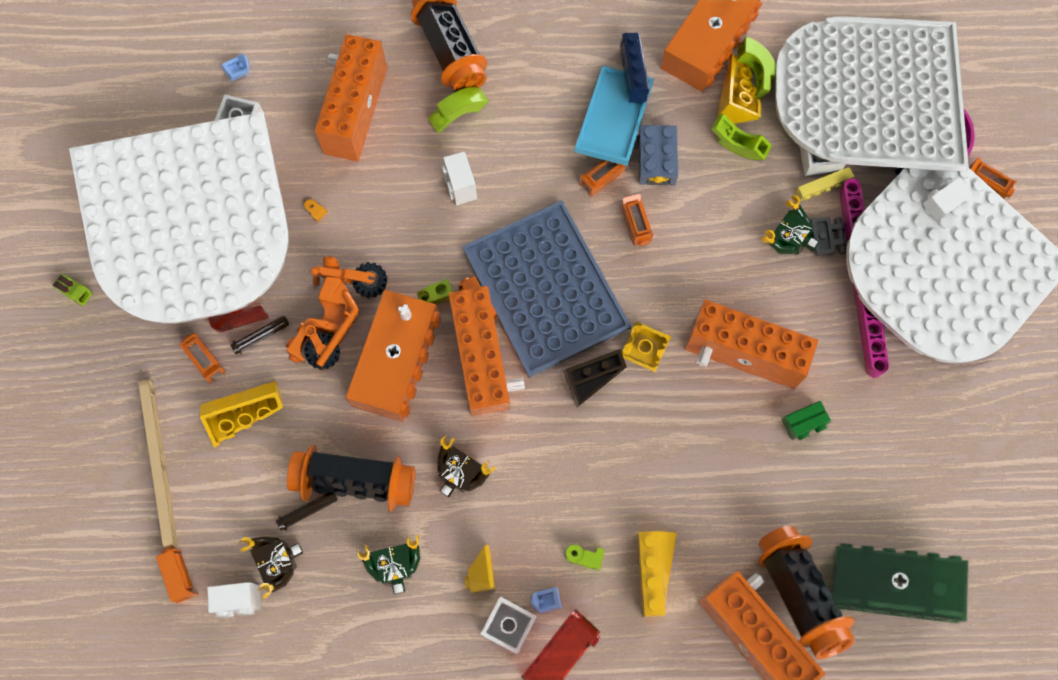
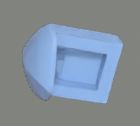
(236, 67)
(546, 600)

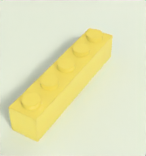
(824, 184)

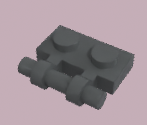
(823, 233)

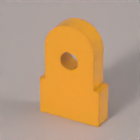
(317, 211)

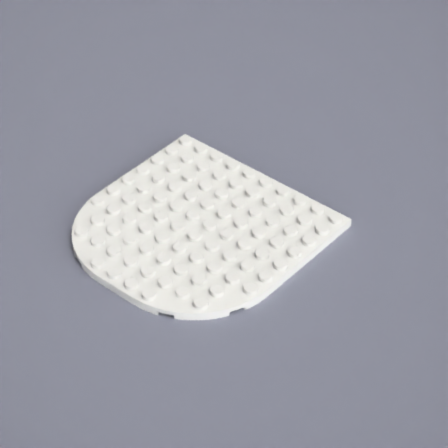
(874, 92)
(184, 218)
(952, 282)

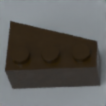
(592, 375)

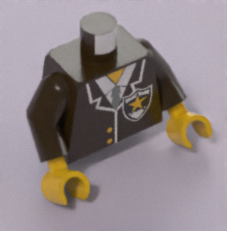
(459, 469)
(273, 561)

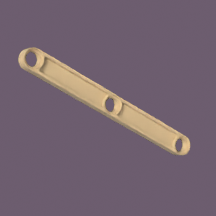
(158, 464)

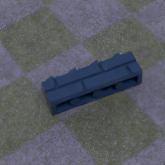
(634, 68)

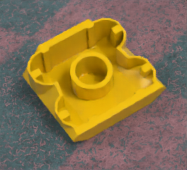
(645, 346)

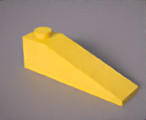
(738, 94)

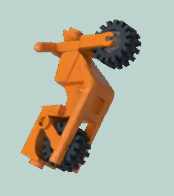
(339, 311)

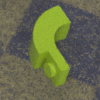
(761, 63)
(457, 104)
(739, 142)

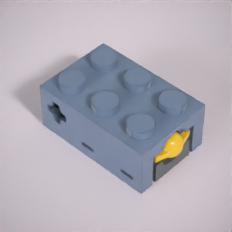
(658, 154)

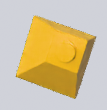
(480, 574)

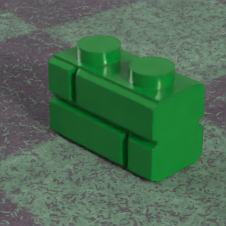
(806, 420)

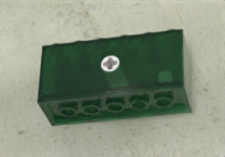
(929, 587)

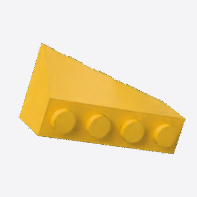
(239, 411)
(655, 564)

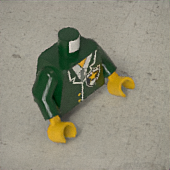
(792, 232)
(393, 563)

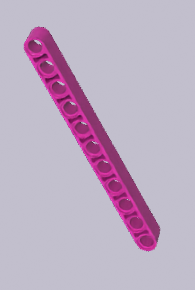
(865, 320)

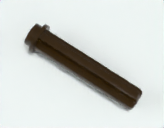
(259, 335)
(305, 511)

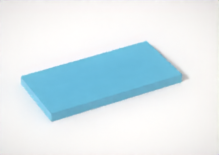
(611, 119)

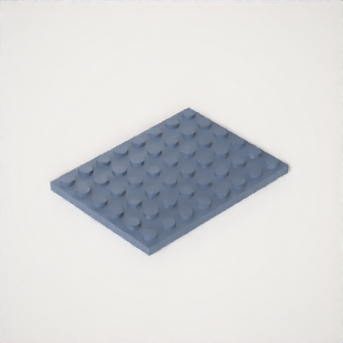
(546, 288)

